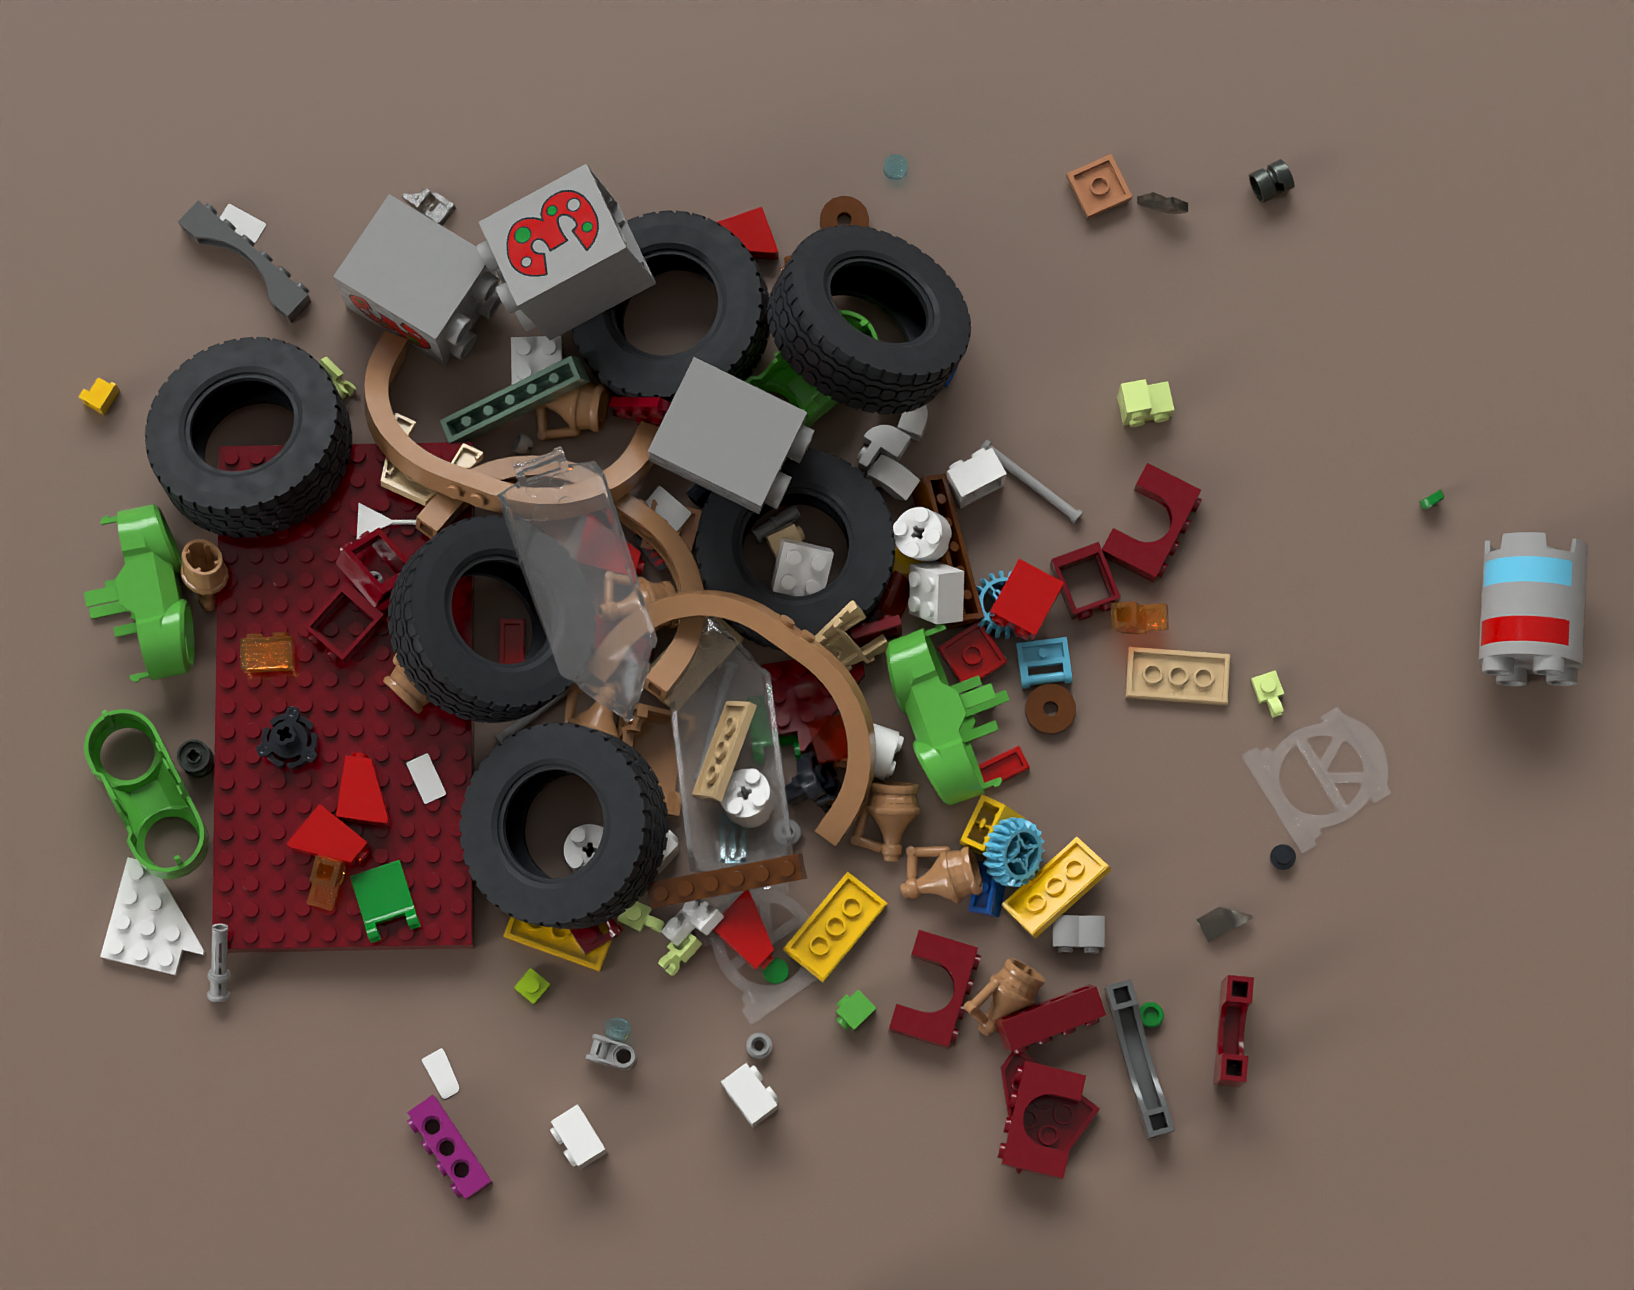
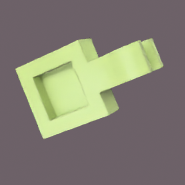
(335, 374)
(1269, 689)
(639, 916)
(677, 953)

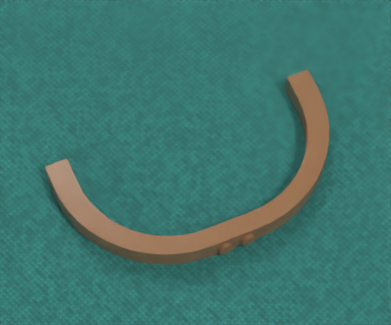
(453, 479)
(637, 517)
(822, 663)

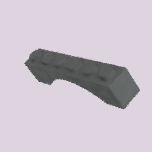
(208, 229)
(1137, 1058)

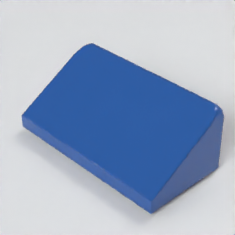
(991, 898)

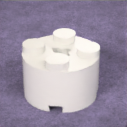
(935, 535)
(887, 745)
(761, 799)
(579, 841)

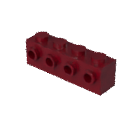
(1050, 1018)

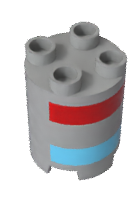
(1533, 610)

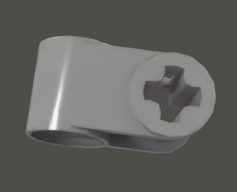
(609, 1052)

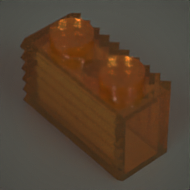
(267, 653)

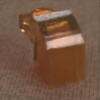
(1139, 619)
(326, 880)

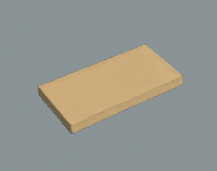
(1177, 676)
(724, 750)

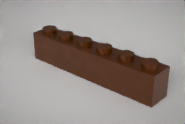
(935, 495)
(726, 880)

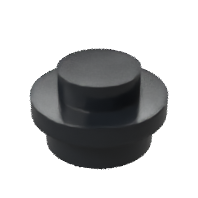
(1282, 857)

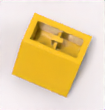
(985, 816)

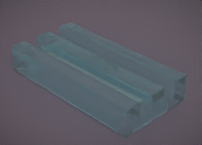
(732, 858)

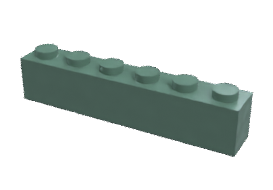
(515, 400)

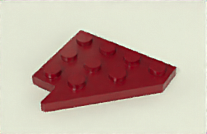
(638, 409)
(801, 698)
(1047, 1119)

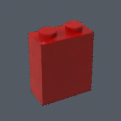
(1025, 600)

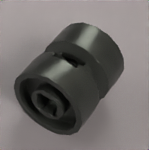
(1274, 179)
(195, 758)

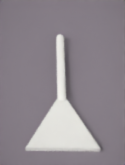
(370, 520)

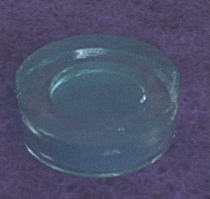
(895, 167)
(617, 1029)

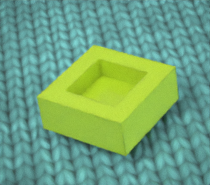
(532, 986)

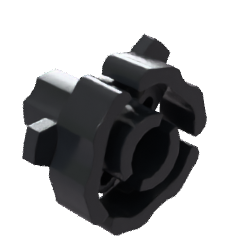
(274, 742)
(813, 782)

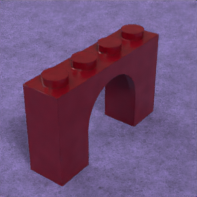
(1149, 557)
(958, 961)
(1230, 1061)
(1021, 1151)

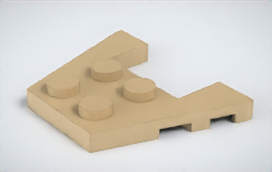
(400, 483)
(842, 645)

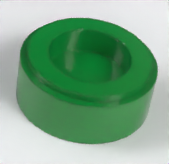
(1432, 499)
(776, 971)
(1151, 1015)

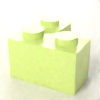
(1144, 402)

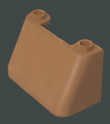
(653, 739)

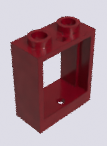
(1075, 558)
(360, 575)
(345, 592)

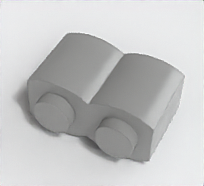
(1078, 932)

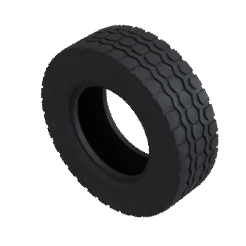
(741, 322)
(842, 358)
(217, 385)
(837, 491)
(434, 650)
(498, 811)

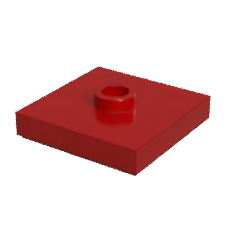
(972, 653)

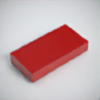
(511, 641)
(1004, 765)

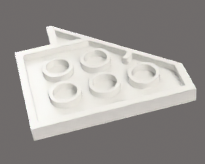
(148, 924)

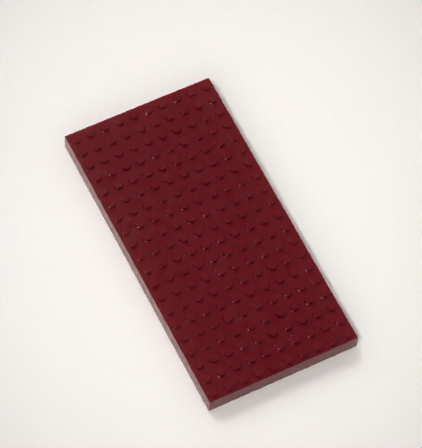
(279, 587)

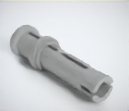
(219, 973)

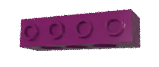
(477, 1177)

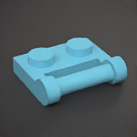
(1042, 654)

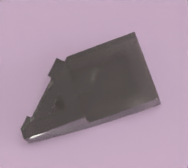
(1162, 204)
(431, 205)
(1221, 921)

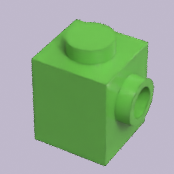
(854, 1010)

